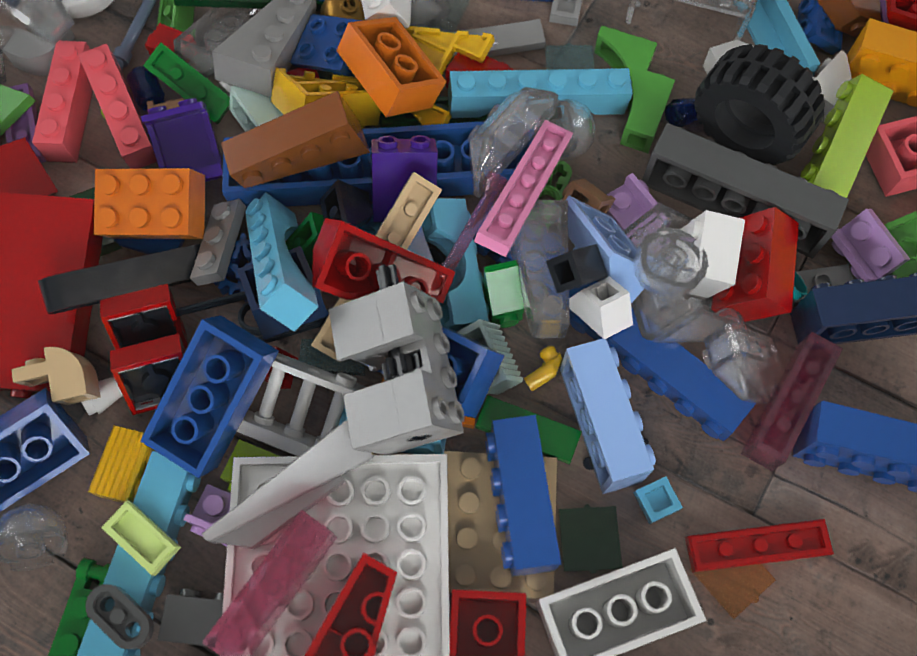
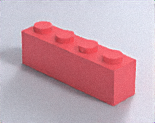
(64, 105)
(118, 106)

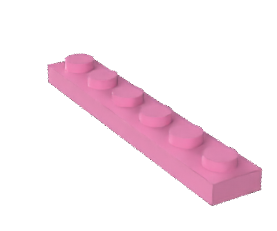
(523, 189)

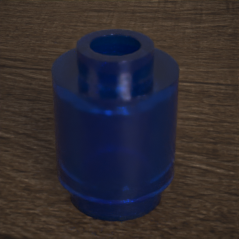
(145, 87)

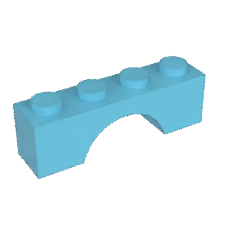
(465, 296)

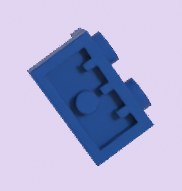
(819, 27)

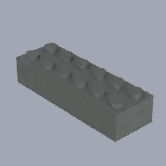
(737, 186)

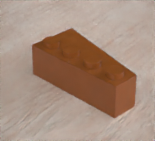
(296, 142)

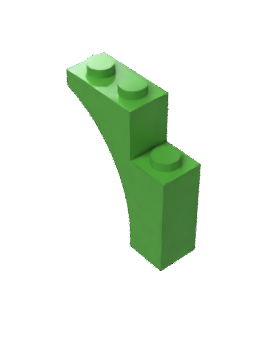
(649, 88)

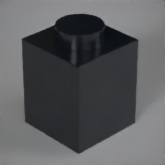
(576, 268)

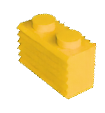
(121, 466)

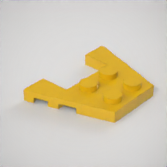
(440, 49)

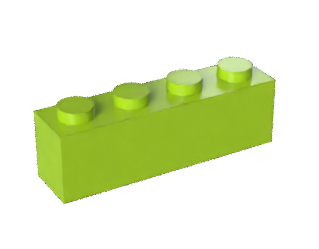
(847, 134)

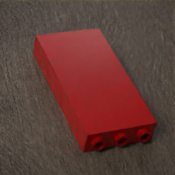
(37, 241)

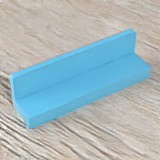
(778, 27)

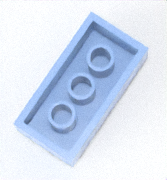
(606, 416)

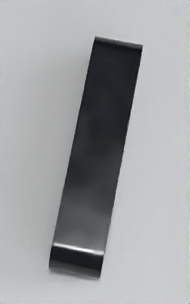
(92, 284)

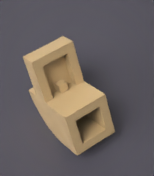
(69, 376)

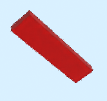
(759, 545)

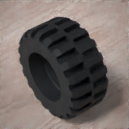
(760, 103)

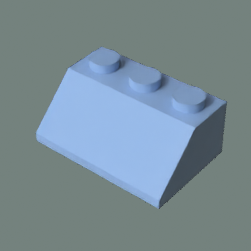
(591, 227)

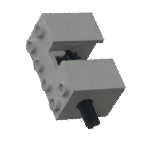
(404, 337)

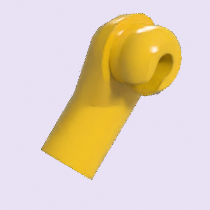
(548, 369)

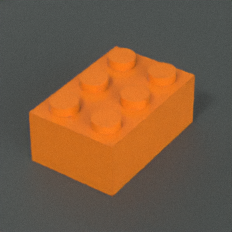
(390, 66)
(149, 203)

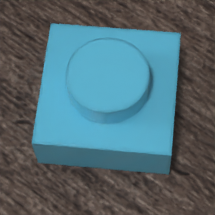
(657, 500)

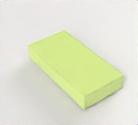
(141, 537)

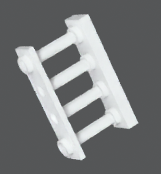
(293, 436)

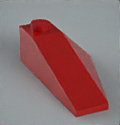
(348, 261)

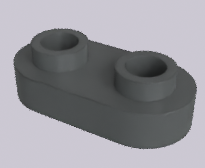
(119, 620)

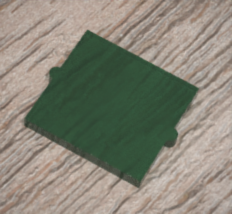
(590, 539)

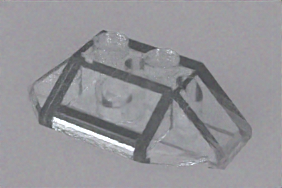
(507, 132)
(744, 362)

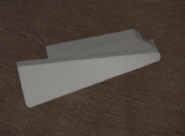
(288, 492)

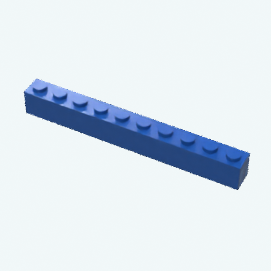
(668, 371)

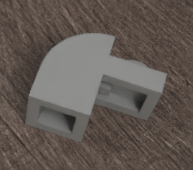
(31, 52)

